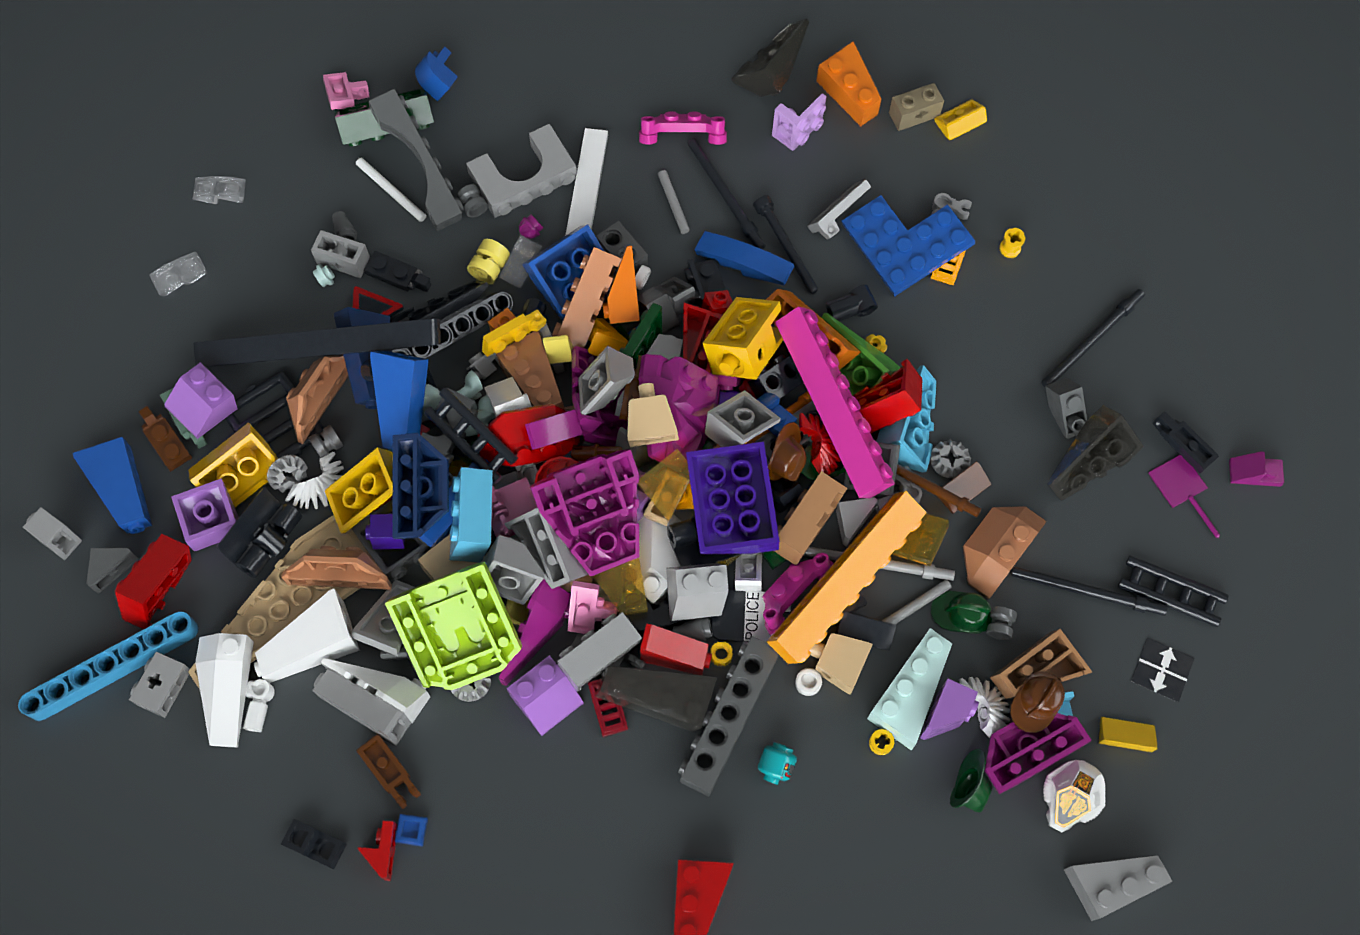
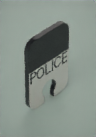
(741, 617)

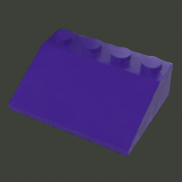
(733, 500)

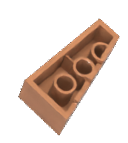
(587, 297)
(531, 370)

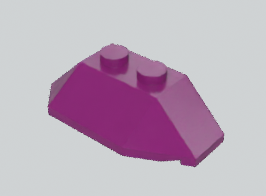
(1020, 755)

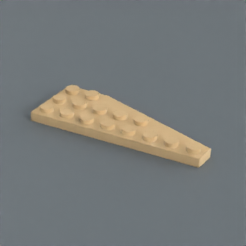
(277, 604)

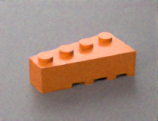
(837, 343)

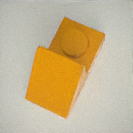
(604, 335)

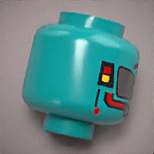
(777, 763)

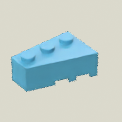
(471, 515)

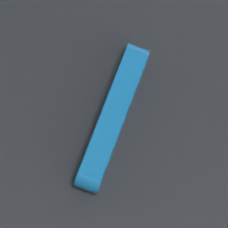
(96, 666)

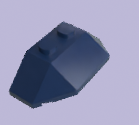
(418, 486)

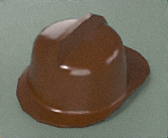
(788, 454)
(1037, 702)

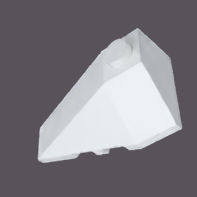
(394, 689)

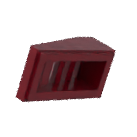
(612, 729)

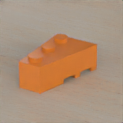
(850, 84)

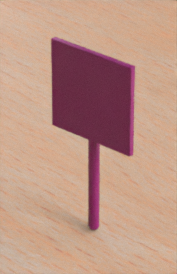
(1179, 483)

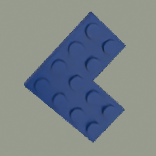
(903, 254)

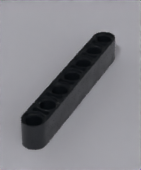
(448, 328)

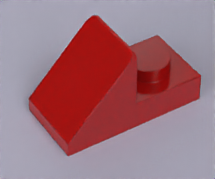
(382, 858)

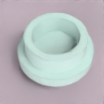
(324, 275)

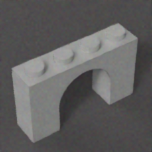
(504, 194)

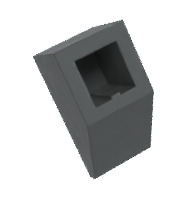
(1067, 406)

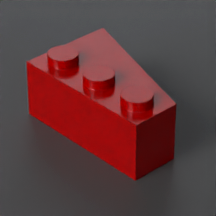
(696, 328)
(892, 398)
(150, 580)
(698, 894)

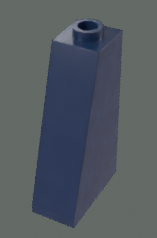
(362, 390)

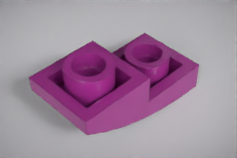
(553, 429)

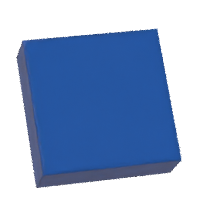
(411, 830)

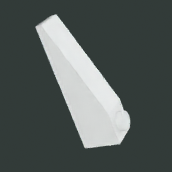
(223, 679)

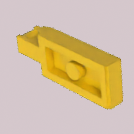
(512, 331)

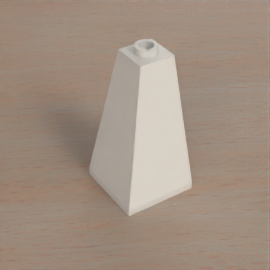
(306, 641)

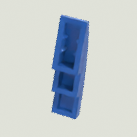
(744, 257)

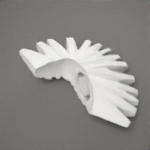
(316, 486)
(990, 707)

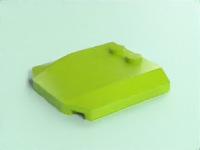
(455, 628)

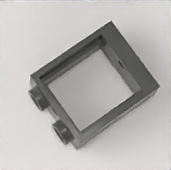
(400, 568)

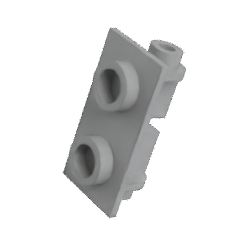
(483, 365)

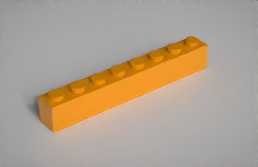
(846, 578)

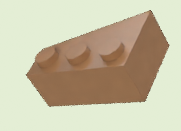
(1049, 654)

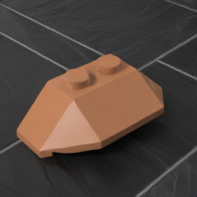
(315, 392)
(998, 546)
(336, 569)

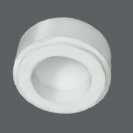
(642, 276)
(808, 681)

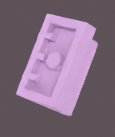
(795, 129)

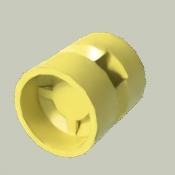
(488, 261)

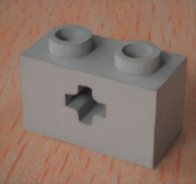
(340, 254)
(52, 533)
(154, 697)

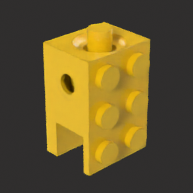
(744, 338)

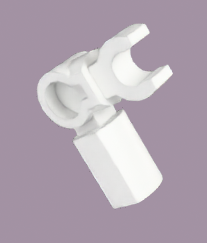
(261, 693)

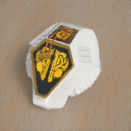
(1073, 794)

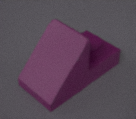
(1256, 470)

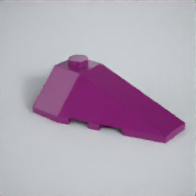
(546, 615)

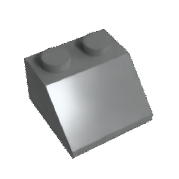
(604, 379)
(739, 420)
(513, 569)
(696, 590)

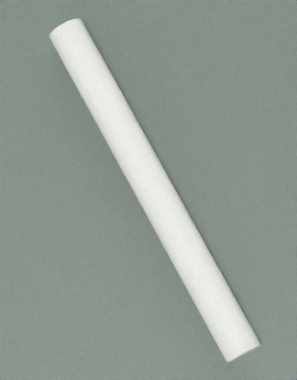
(391, 190)

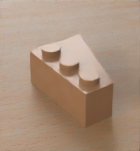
(809, 517)

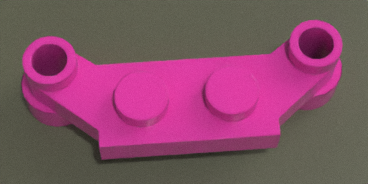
(683, 123)
(789, 588)

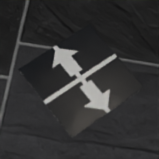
(1163, 670)

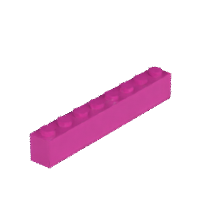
(835, 403)

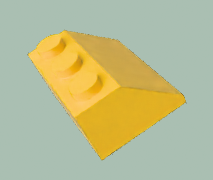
(239, 462)
(362, 489)

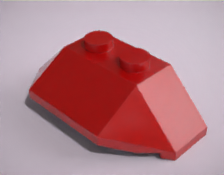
(511, 430)

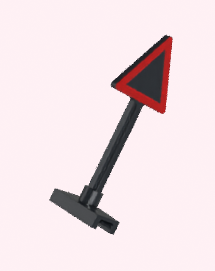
(375, 303)

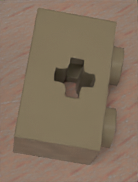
(916, 106)

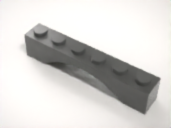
(393, 118)

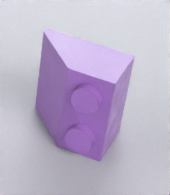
(200, 400)
(205, 514)
(545, 695)
(950, 709)

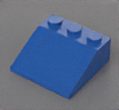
(559, 264)

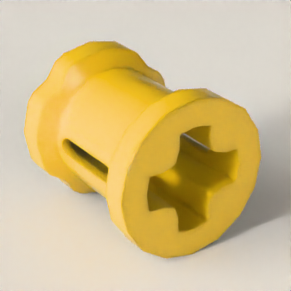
(1012, 242)

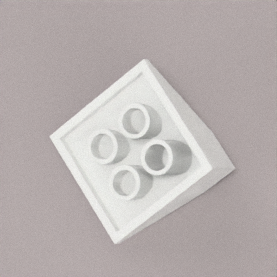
(654, 557)

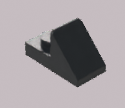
(784, 493)

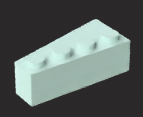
(911, 692)

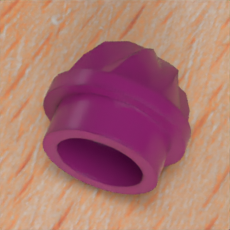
(530, 227)

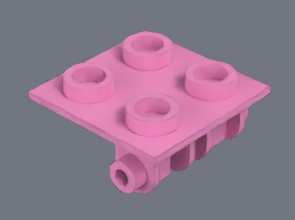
(509, 504)

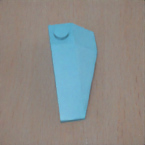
(914, 430)

